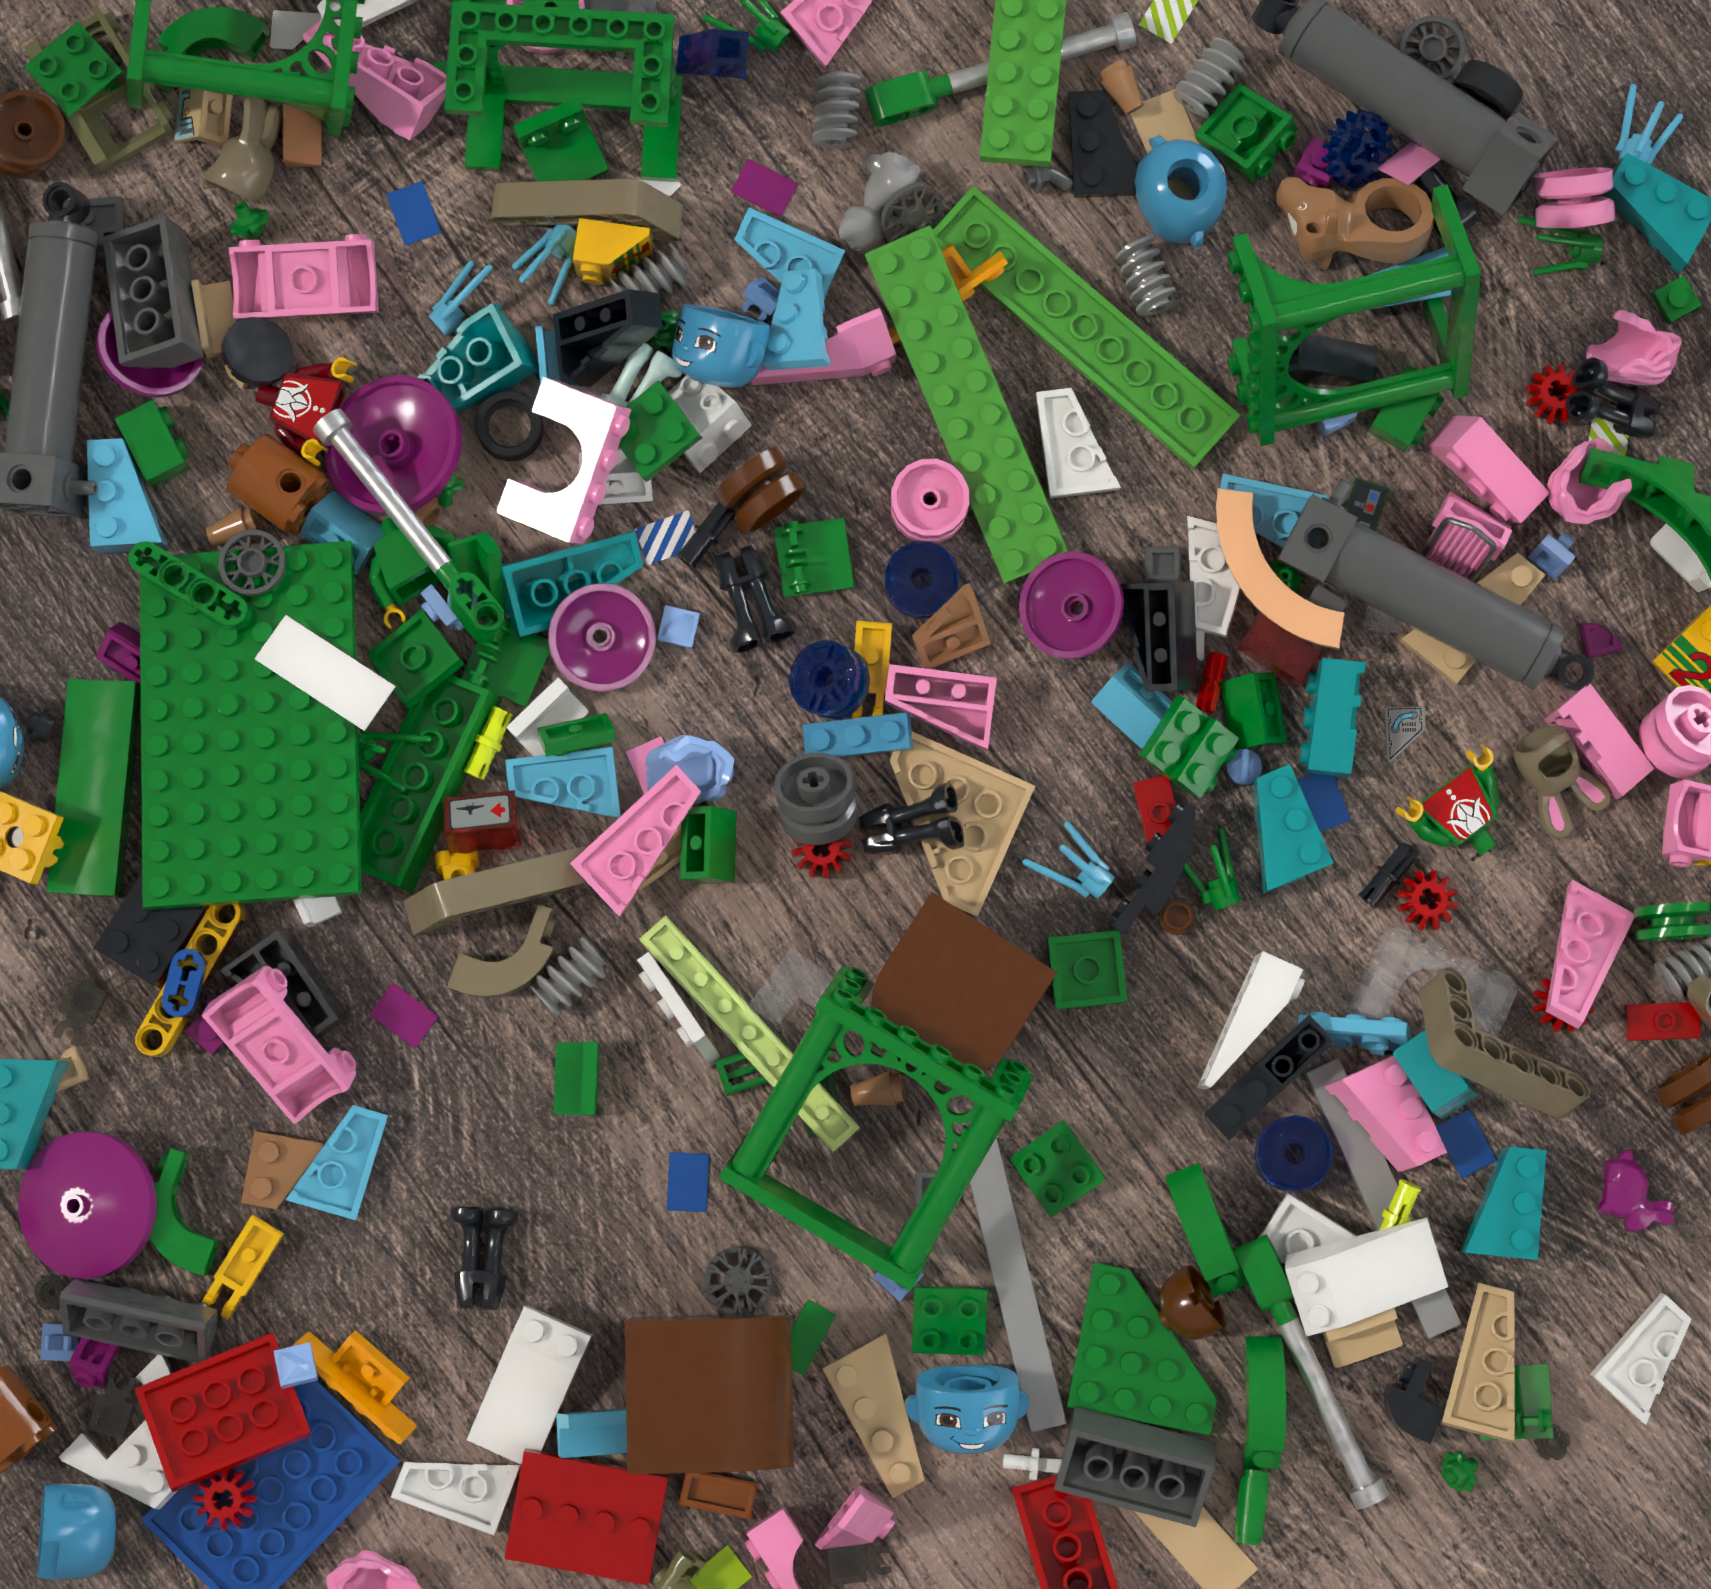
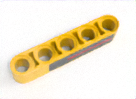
(156, 1017)

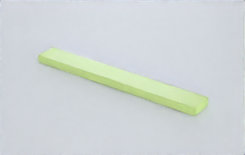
(743, 1027)

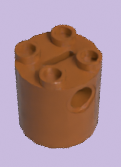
(276, 482)
(21, 1420)

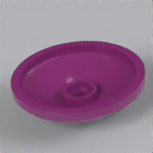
(141, 380)
(1050, 601)
(627, 640)

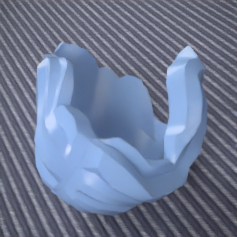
(701, 760)

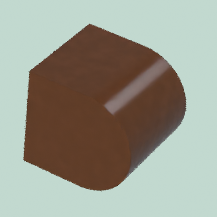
(959, 985)
(708, 1393)

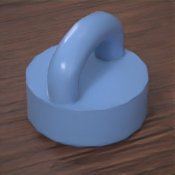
(1244, 767)

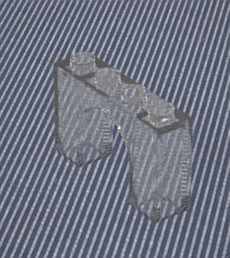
(1399, 956)

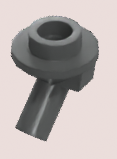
(1037, 177)

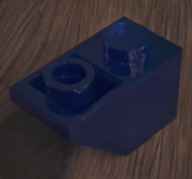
(714, 53)

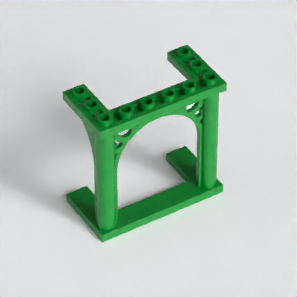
(483, 86)
(319, 93)
(1286, 304)
(993, 1103)

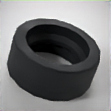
(1490, 87)
(483, 417)

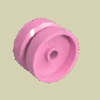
(1573, 193)
(924, 521)
(1679, 732)

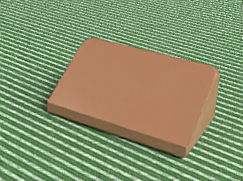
(301, 138)

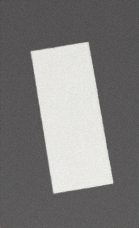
(325, 672)

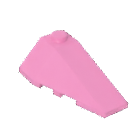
(854, 350)

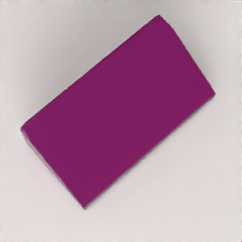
(122, 651)

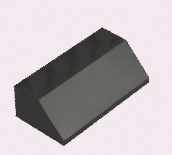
(152, 295)
(138, 1320)
(1135, 1466)

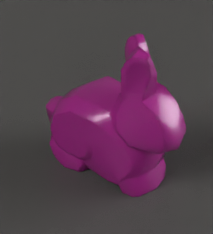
(1626, 1194)

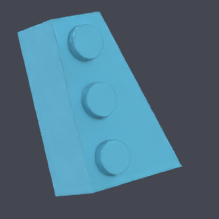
(121, 507)

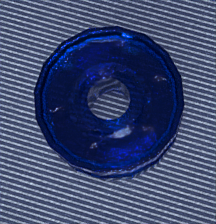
(916, 558)
(810, 674)
(1315, 1149)

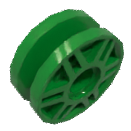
(1673, 921)

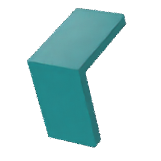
(1439, 1087)

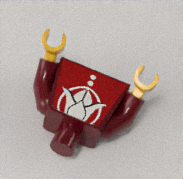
(303, 401)

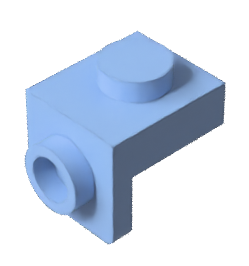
(438, 608)

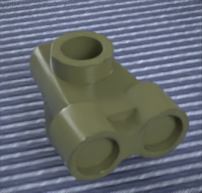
(681, 1571)

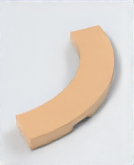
(1261, 584)

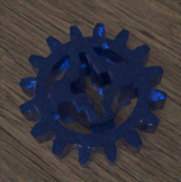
(1356, 148)

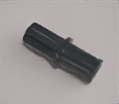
(705, 535)
(1388, 875)

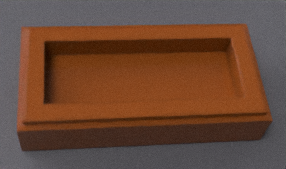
(719, 1494)

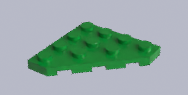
(1132, 1363)

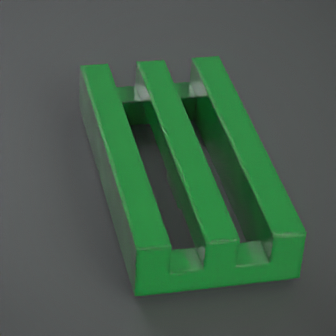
(725, 1077)

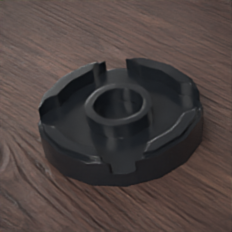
(257, 351)

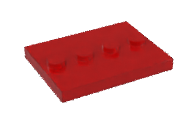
(221, 1413)
(586, 1517)

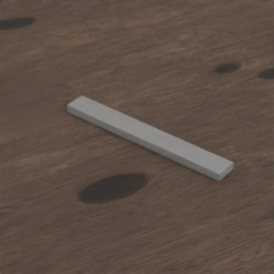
(1374, 1184)
(1016, 1293)

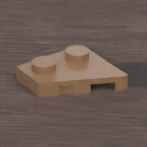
(952, 630)
(275, 1168)

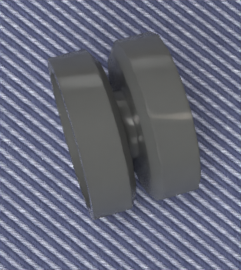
(816, 798)

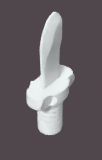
(1031, 1463)

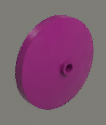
(408, 435)
(87, 1204)

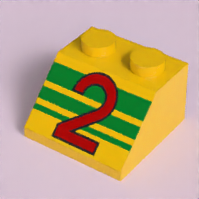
(608, 248)
(1689, 655)

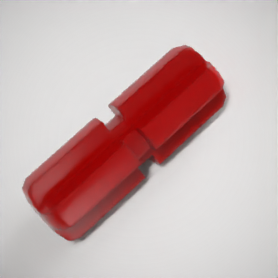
(1213, 676)

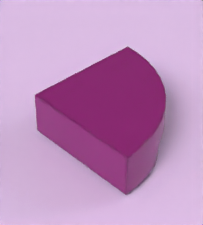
(1598, 641)

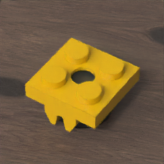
(27, 838)

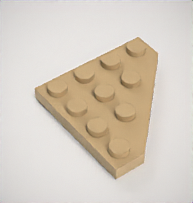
(987, 809)

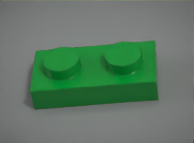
(576, 734)

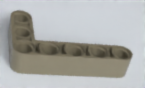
(600, 200)
(491, 889)
(1489, 1060)

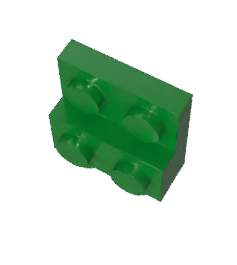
(1248, 132)
(1189, 747)

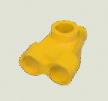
(456, 864)

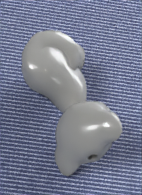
(862, 224)

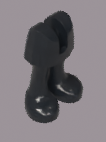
(1631, 401)
(747, 634)
(947, 829)
(494, 1281)

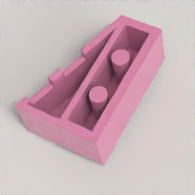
(1488, 467)
(945, 700)
(1602, 741)
(1391, 1113)

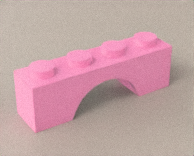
(776, 1543)

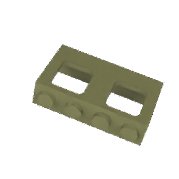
(87, 121)

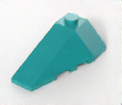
(481, 360)
(541, 581)

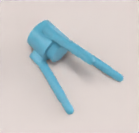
(1640, 145)
(558, 243)
(446, 312)
(1094, 878)

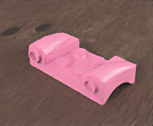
(304, 278)
(1687, 824)
(278, 1045)

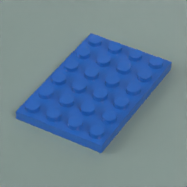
(300, 1502)

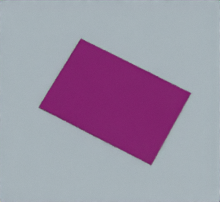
(764, 187)
(403, 1015)

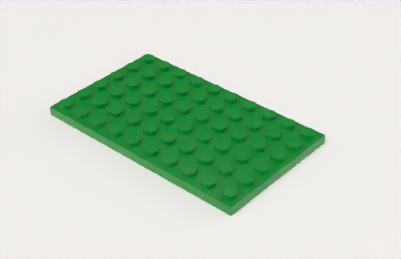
(240, 768)

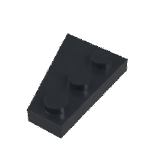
(1098, 149)

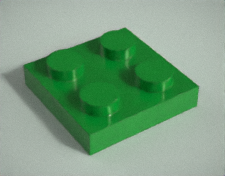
(656, 432)
(415, 658)
(1087, 970)

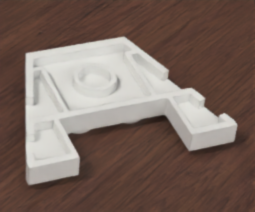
(135, 1464)

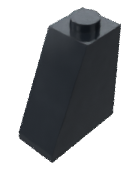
(1332, 362)

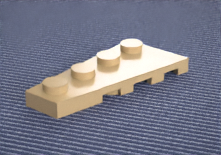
(1512, 580)
(1484, 1377)
(875, 1405)

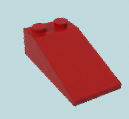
(1063, 1538)

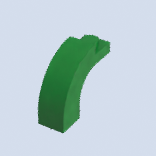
(213, 29)
(1205, 1230)
(170, 1233)
(1264, 1402)

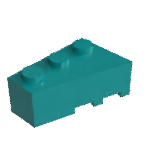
(1661, 208)
(1331, 717)
(1286, 831)
(25, 1100)
(1510, 1208)

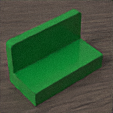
(482, 558)
(1254, 710)
(576, 1078)

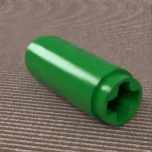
(1251, 1506)

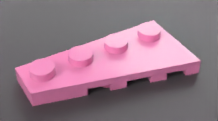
(823, 23)
(632, 845)
(1585, 950)

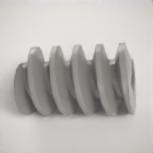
(1208, 76)
(834, 109)
(654, 275)
(1144, 277)
(1682, 970)
(569, 977)

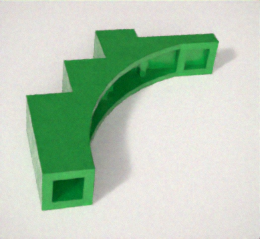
(1660, 488)

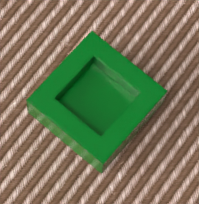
(1676, 300)

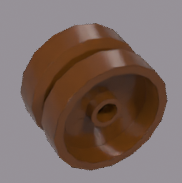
(44, 130)
(760, 490)
(1691, 1085)

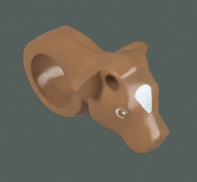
(1327, 223)

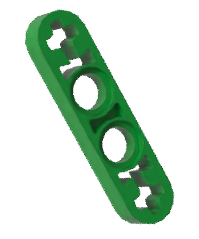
(190, 585)

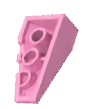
(393, 88)
(857, 1521)

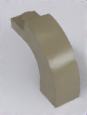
(512, 974)

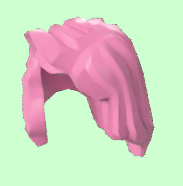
(1637, 351)
(1580, 501)
(371, 1571)

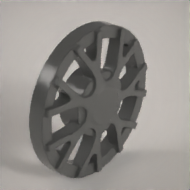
(911, 212)
(252, 562)

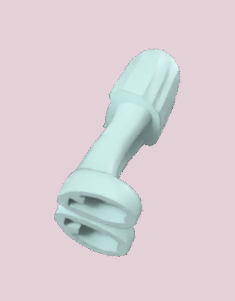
(660, 368)

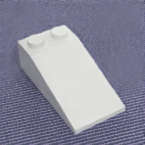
(1262, 996)
(1364, 1275)
(529, 1385)

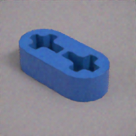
(175, 981)

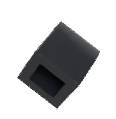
(1406, 1408)

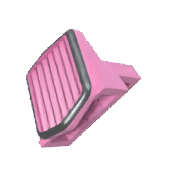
(1465, 537)

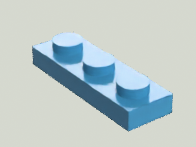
(859, 735)

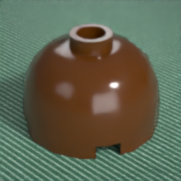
(1189, 1306)

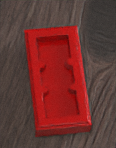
(1154, 804)
(1661, 1021)

